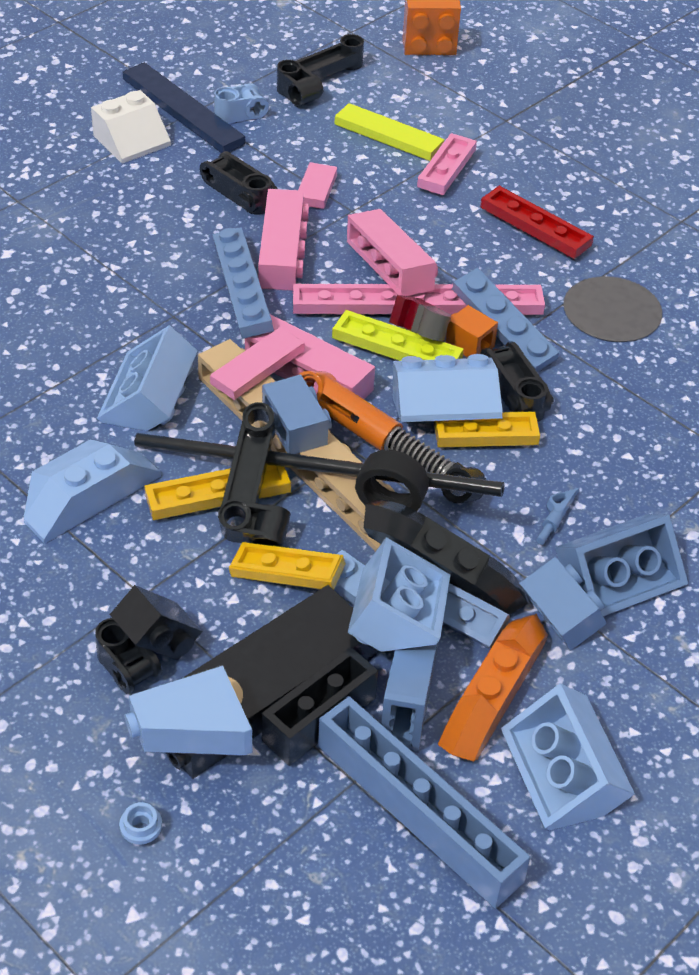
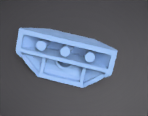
(82, 486)

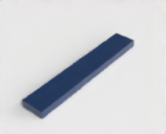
(184, 108)

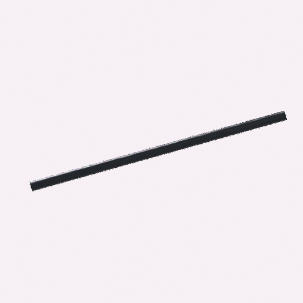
(312, 463)

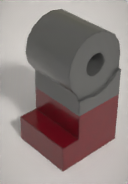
(420, 317)

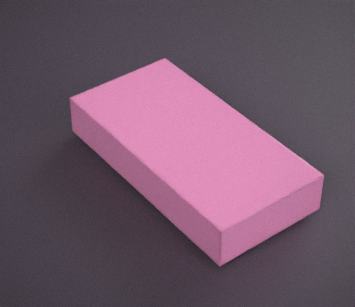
(318, 184)

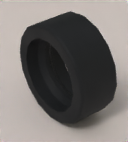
(394, 465)

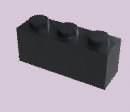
(293, 722)

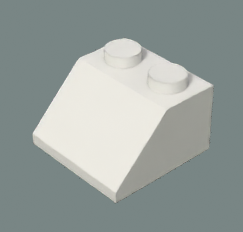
(129, 126)

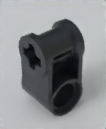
(124, 659)

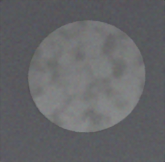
(612, 309)

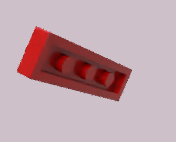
(537, 222)

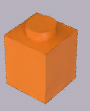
(471, 331)

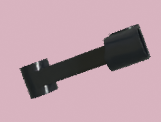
(301, 80)
(261, 523)

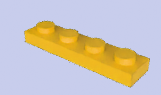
(205, 491)

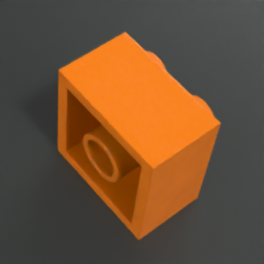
(431, 27)

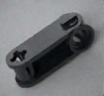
(238, 182)
(519, 381)

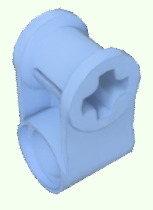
(235, 103)

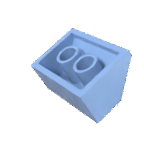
(149, 382)
(446, 388)
(399, 600)
(566, 759)

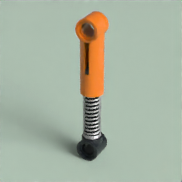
(384, 431)

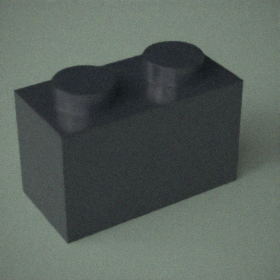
(156, 623)

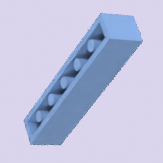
(423, 802)

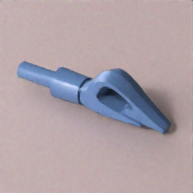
(556, 513)

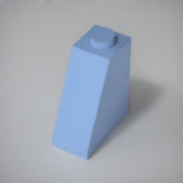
(191, 717)

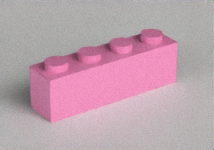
(283, 239)
(391, 253)
(321, 356)

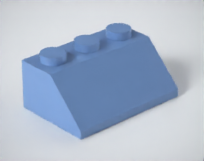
(627, 561)

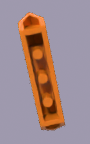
(493, 688)

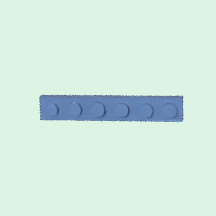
(242, 283)

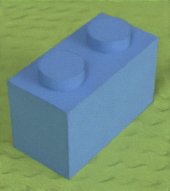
(297, 414)
(563, 602)

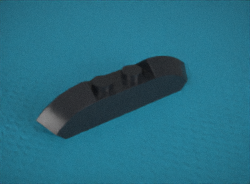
(467, 565)

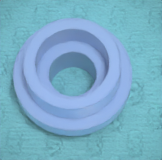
(136, 814)

